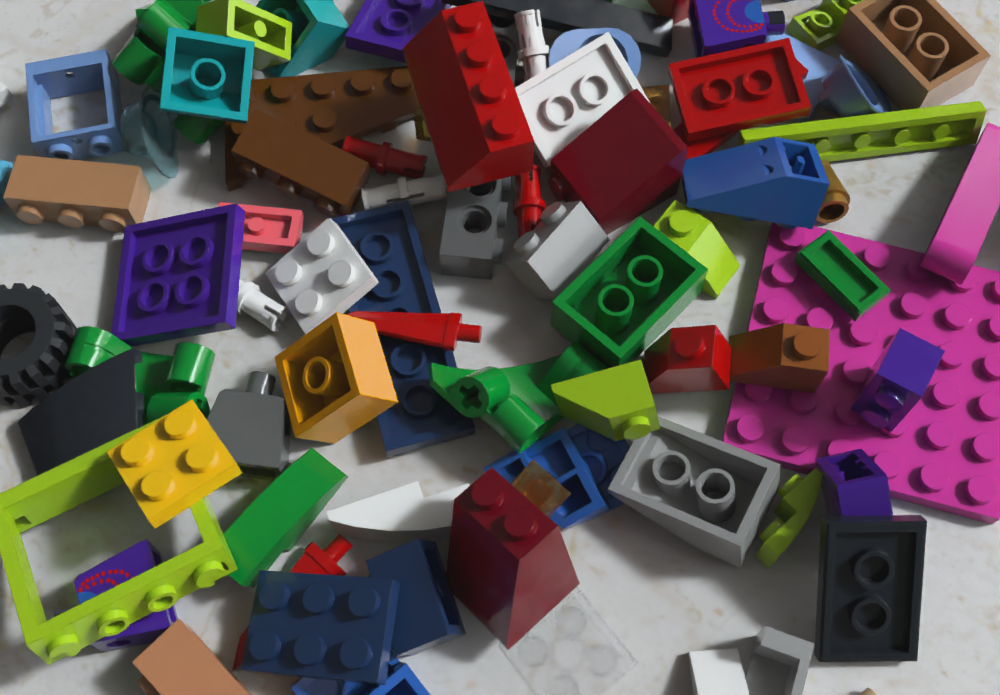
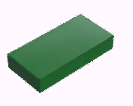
(842, 275)

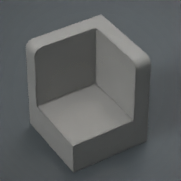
(778, 663)

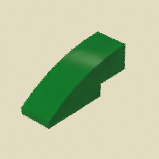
(281, 515)

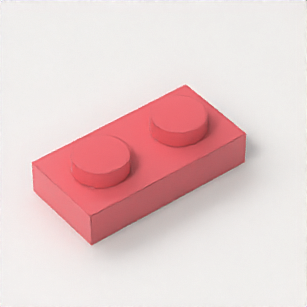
(270, 228)

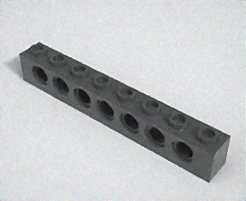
(475, 253)

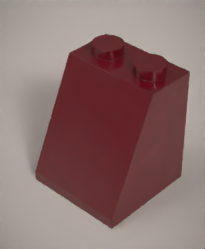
(620, 164)
(506, 558)

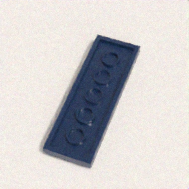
(394, 254)

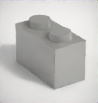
(557, 249)

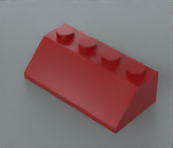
(468, 99)

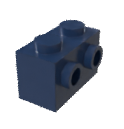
(426, 603)

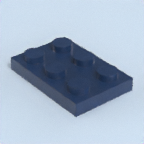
(322, 626)

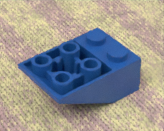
(759, 180)

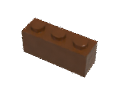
(300, 164)

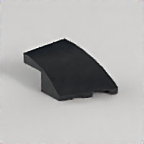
(84, 413)

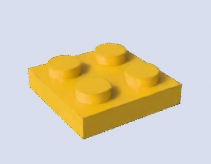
(173, 463)

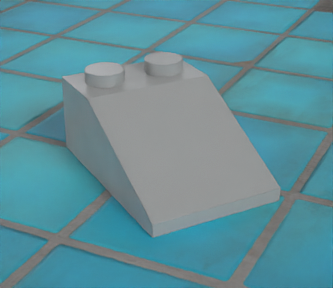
(698, 489)

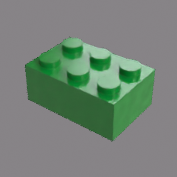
(628, 295)

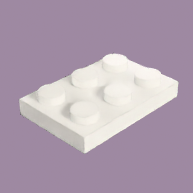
(574, 95)

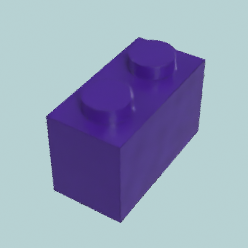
(897, 380)

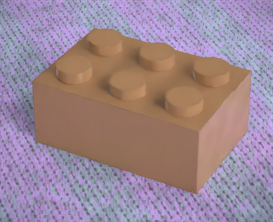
(912, 50)

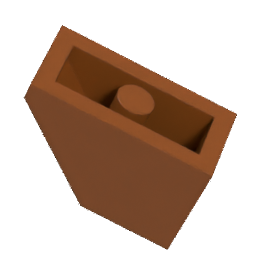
(781, 357)

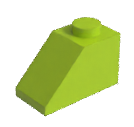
(702, 242)
(610, 402)

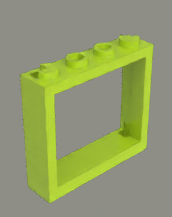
(121, 605)

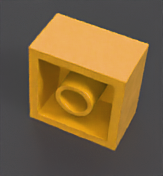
(335, 379)

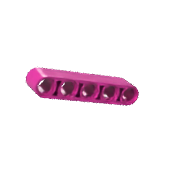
(968, 212)

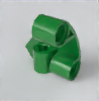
(144, 57)
(161, 378)
(514, 399)

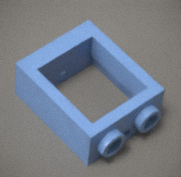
(51, 80)

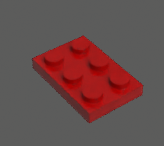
(739, 89)

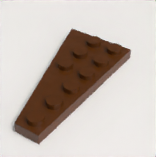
(328, 107)

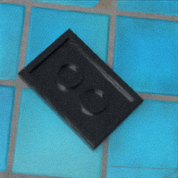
(869, 588)

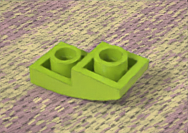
(821, 25)
(793, 511)

